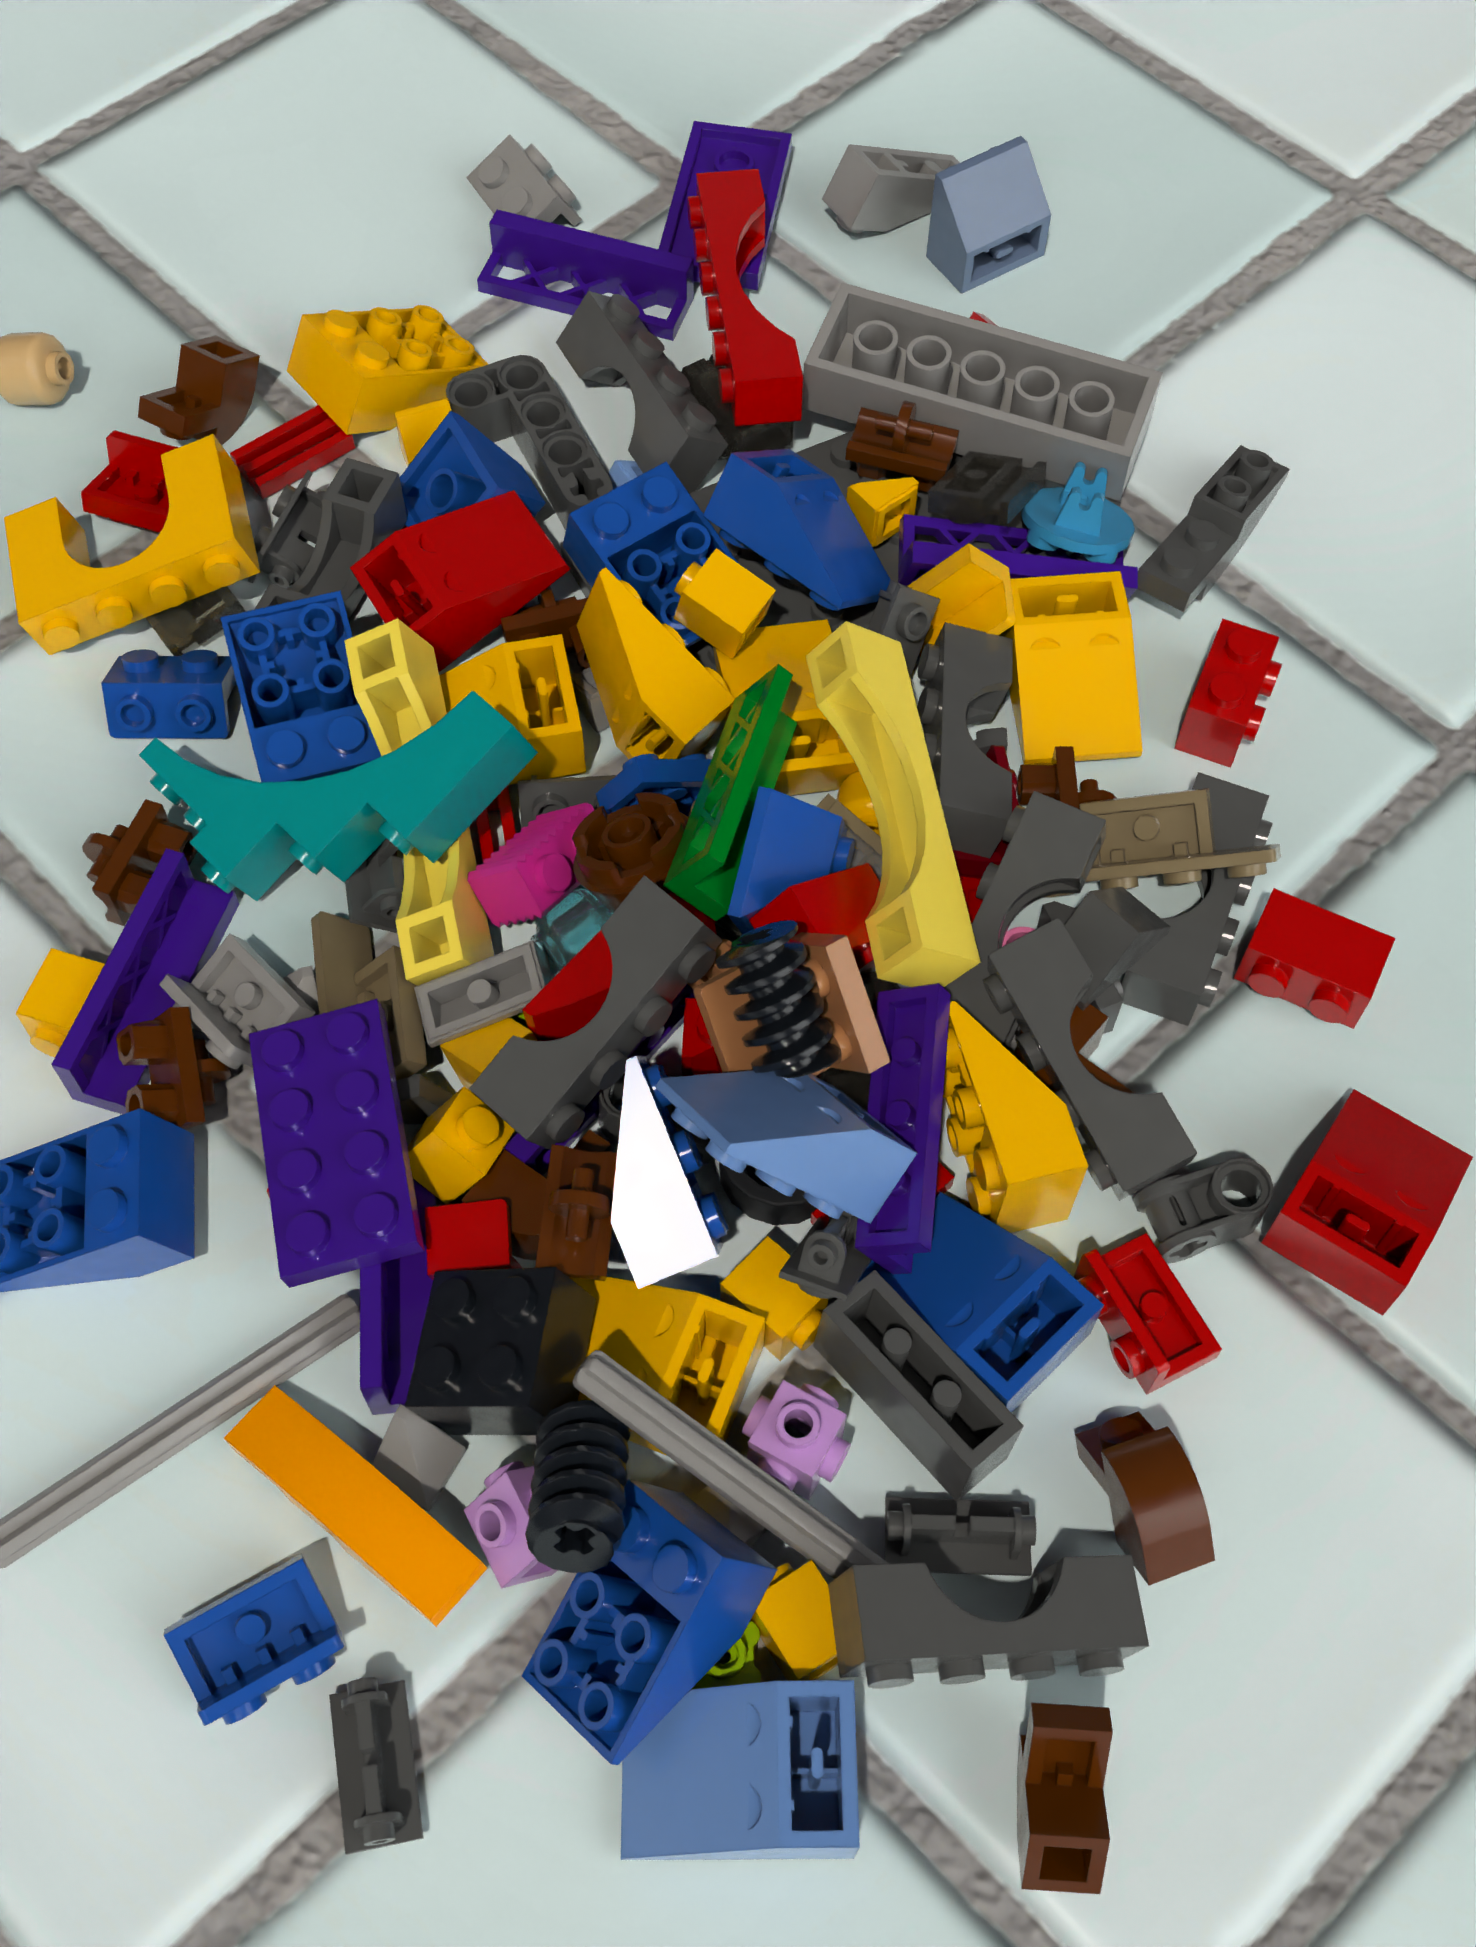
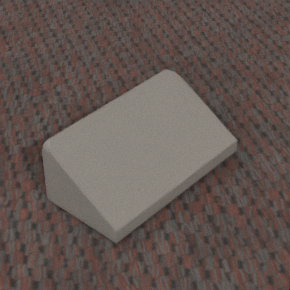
(482, 993)

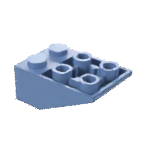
(794, 1135)
(746, 1776)

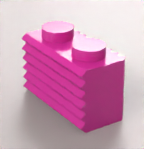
(531, 869)

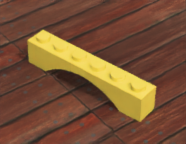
(401, 697)
(920, 912)

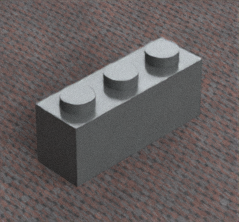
(916, 1385)

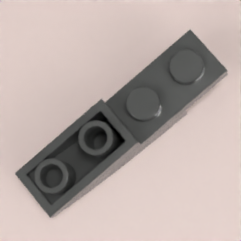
(1213, 530)

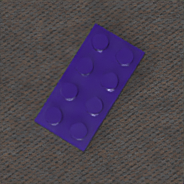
(727, 148)
(334, 1144)

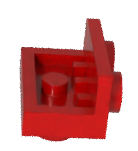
(132, 484)
(1146, 1314)

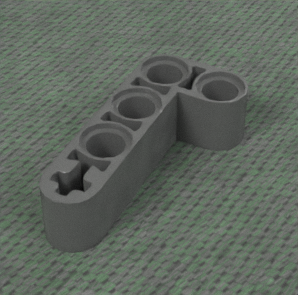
(523, 402)

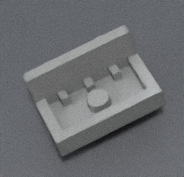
(518, 183)
(236, 997)

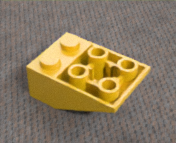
(377, 363)
(1074, 667)
(646, 677)
(535, 693)
(816, 753)
(1009, 1130)
(679, 1345)

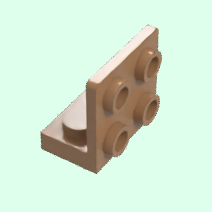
(845, 1008)

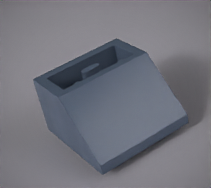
(988, 216)

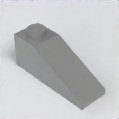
(883, 187)

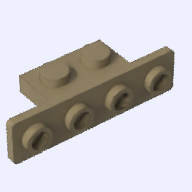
(1166, 837)
(351, 976)

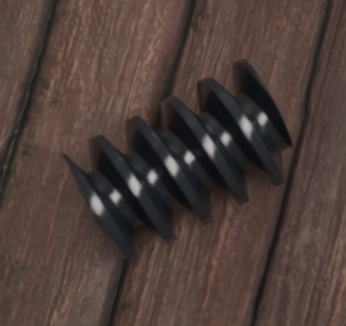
(779, 1001)
(578, 1487)

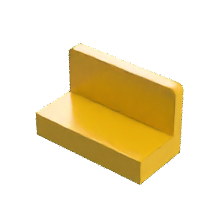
(971, 593)

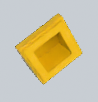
(418, 424)
(881, 505)

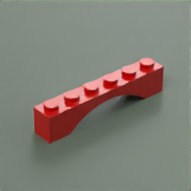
(759, 360)

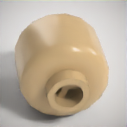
(34, 369)

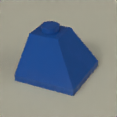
(461, 469)
(785, 847)

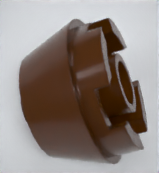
(626, 845)

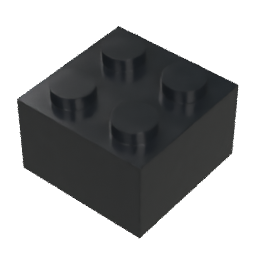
(499, 1349)

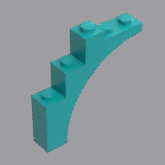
(410, 796)

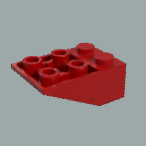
(461, 572)
(1369, 1202)

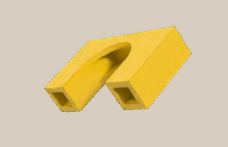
(199, 550)

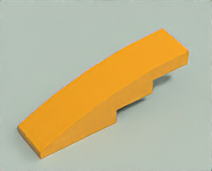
(356, 1505)

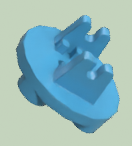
(1078, 518)

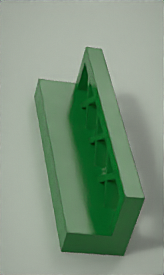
(744, 759)

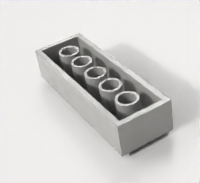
(987, 381)

